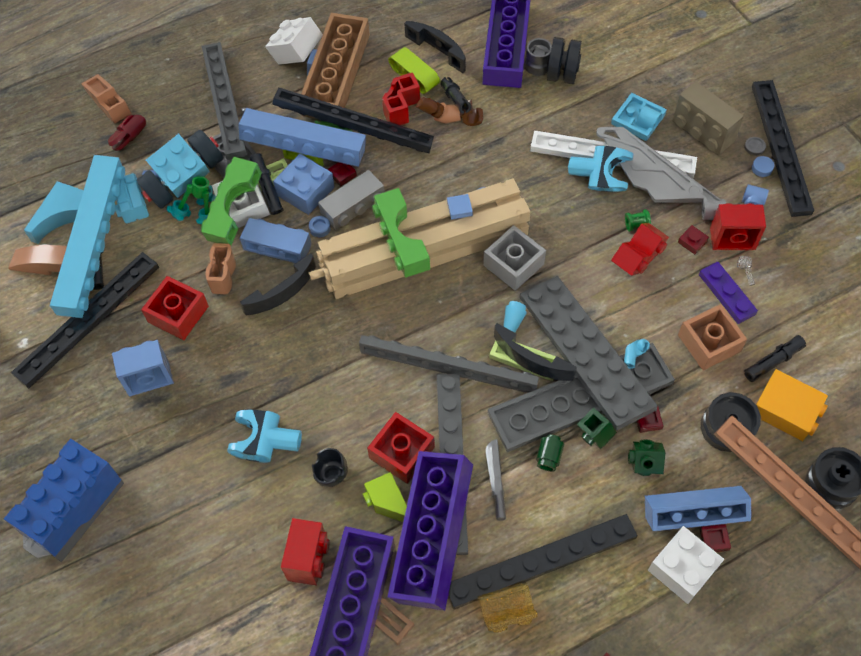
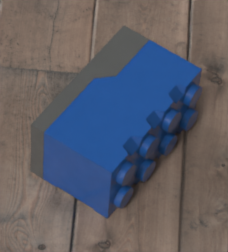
(64, 502)

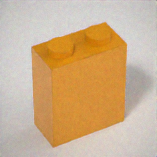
(791, 405)

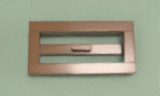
(402, 632)

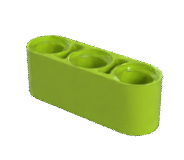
(407, 62)

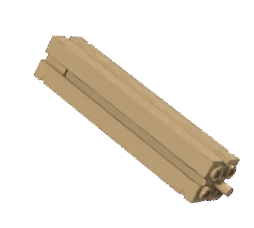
(363, 259)

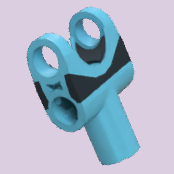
(601, 168)
(264, 437)

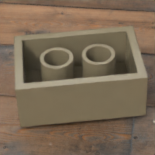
(707, 118)

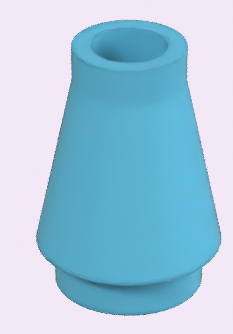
(514, 315)

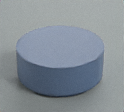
(763, 166)
(319, 226)

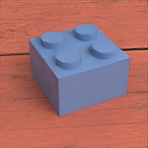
(304, 184)
(142, 367)

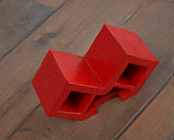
(402, 93)
(641, 250)

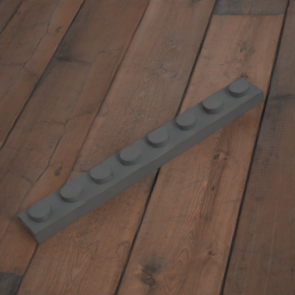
(223, 101)
(443, 363)
(451, 432)

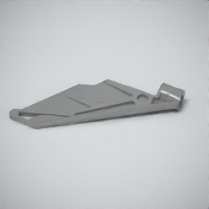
(658, 175)

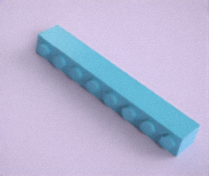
(87, 237)

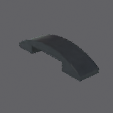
(421, 32)
(259, 303)
(557, 370)

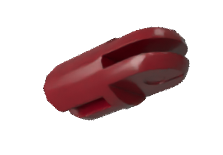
(127, 131)

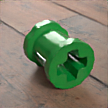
(634, 221)

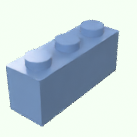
(275, 240)

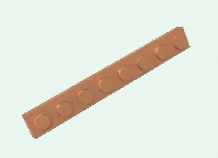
(792, 488)

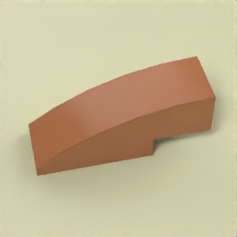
(106, 98)
(38, 259)

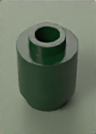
(550, 453)

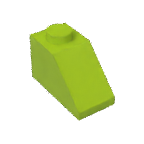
(385, 497)

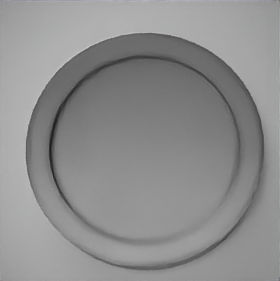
(755, 146)

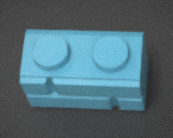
(131, 200)

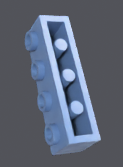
(697, 508)

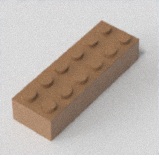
(337, 59)

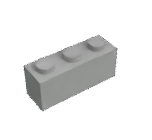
(351, 200)

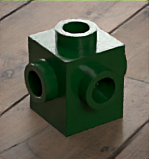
(647, 457)

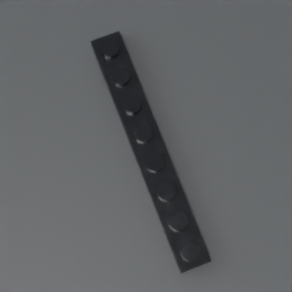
(353, 120)
(782, 149)
(75, 329)
(542, 560)

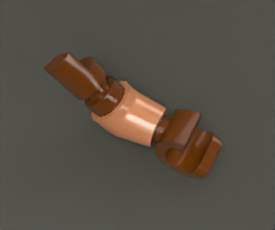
(450, 113)

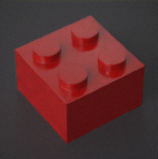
(737, 226)
(175, 307)
(398, 446)
(305, 552)

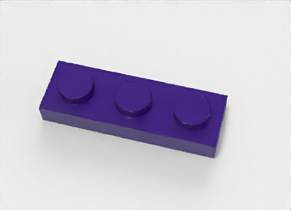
(728, 292)

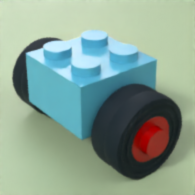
(177, 166)

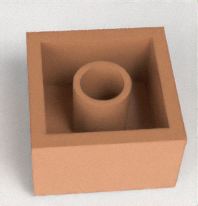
(712, 337)

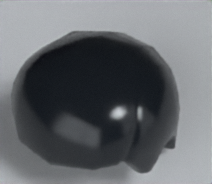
(330, 467)

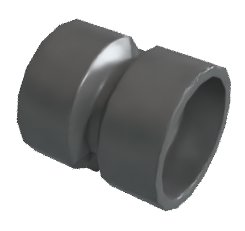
(538, 56)

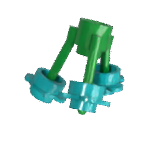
(202, 191)

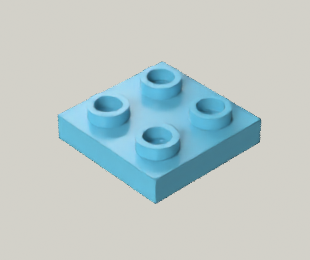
(639, 116)

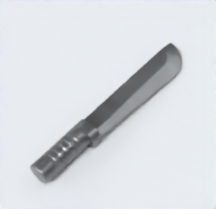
(494, 468)

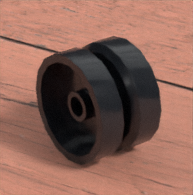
(564, 60)
(721, 409)
(836, 476)

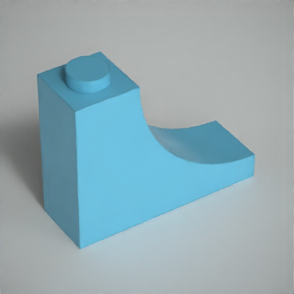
(56, 210)

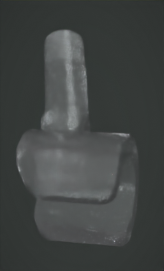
(745, 262)

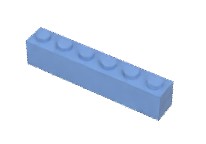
(302, 137)

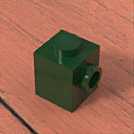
(596, 429)

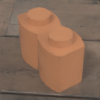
(220, 268)

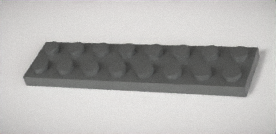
(584, 346)
(565, 403)

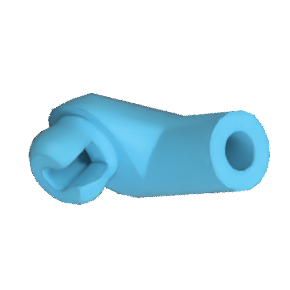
(634, 350)

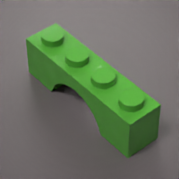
(240, 178)
(409, 253)

